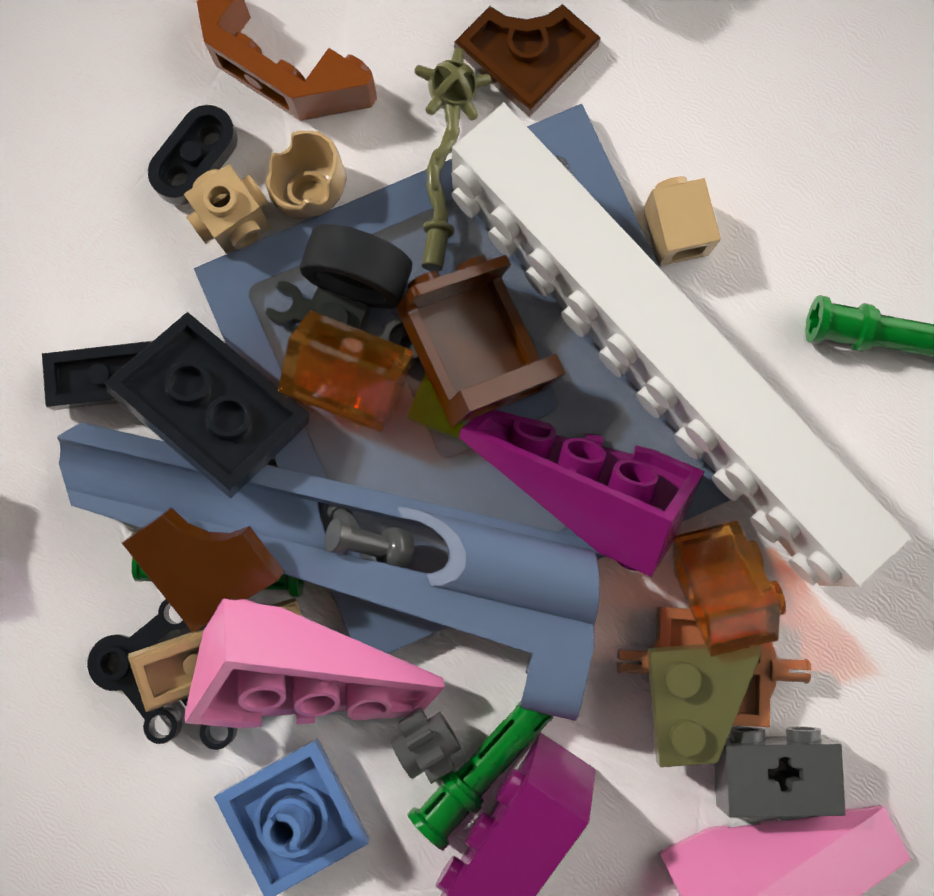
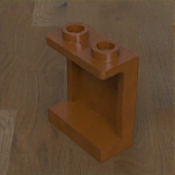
(473, 340)

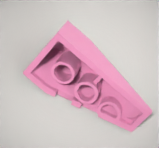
(278, 663)
(789, 856)

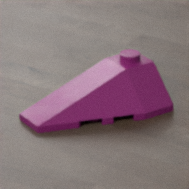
(607, 497)

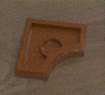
(527, 55)
(200, 566)

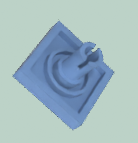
(292, 818)

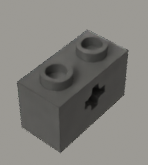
(806, 788)

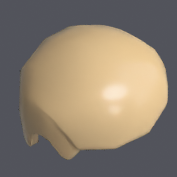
(306, 176)

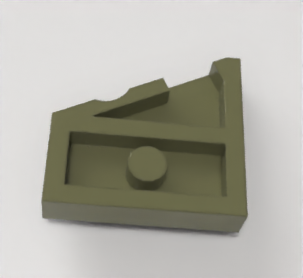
(696, 700)

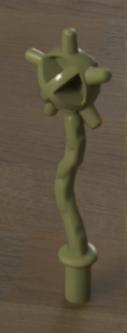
(453, 89)

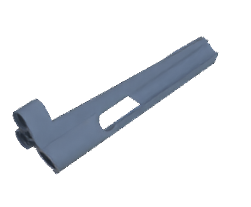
(500, 578)

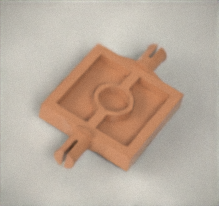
(679, 628)

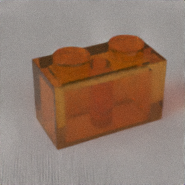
(344, 370)
(727, 588)

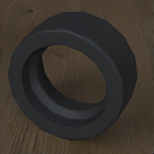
(356, 265)

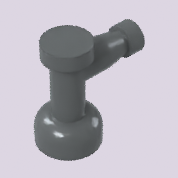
(343, 533)

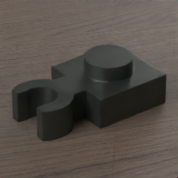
(323, 302)

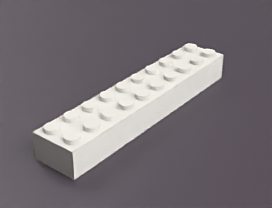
(671, 355)

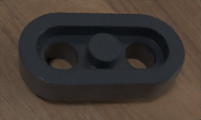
(187, 153)

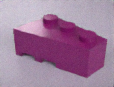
(528, 829)

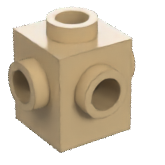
(227, 209)

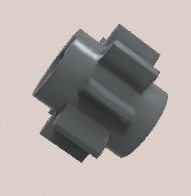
(426, 745)

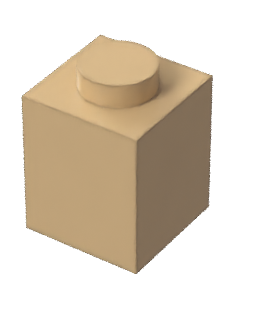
(681, 220)

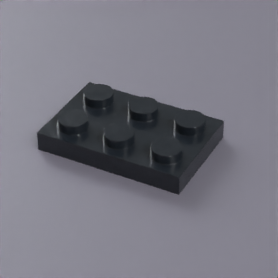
(208, 404)

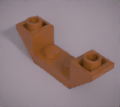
(331, 88)

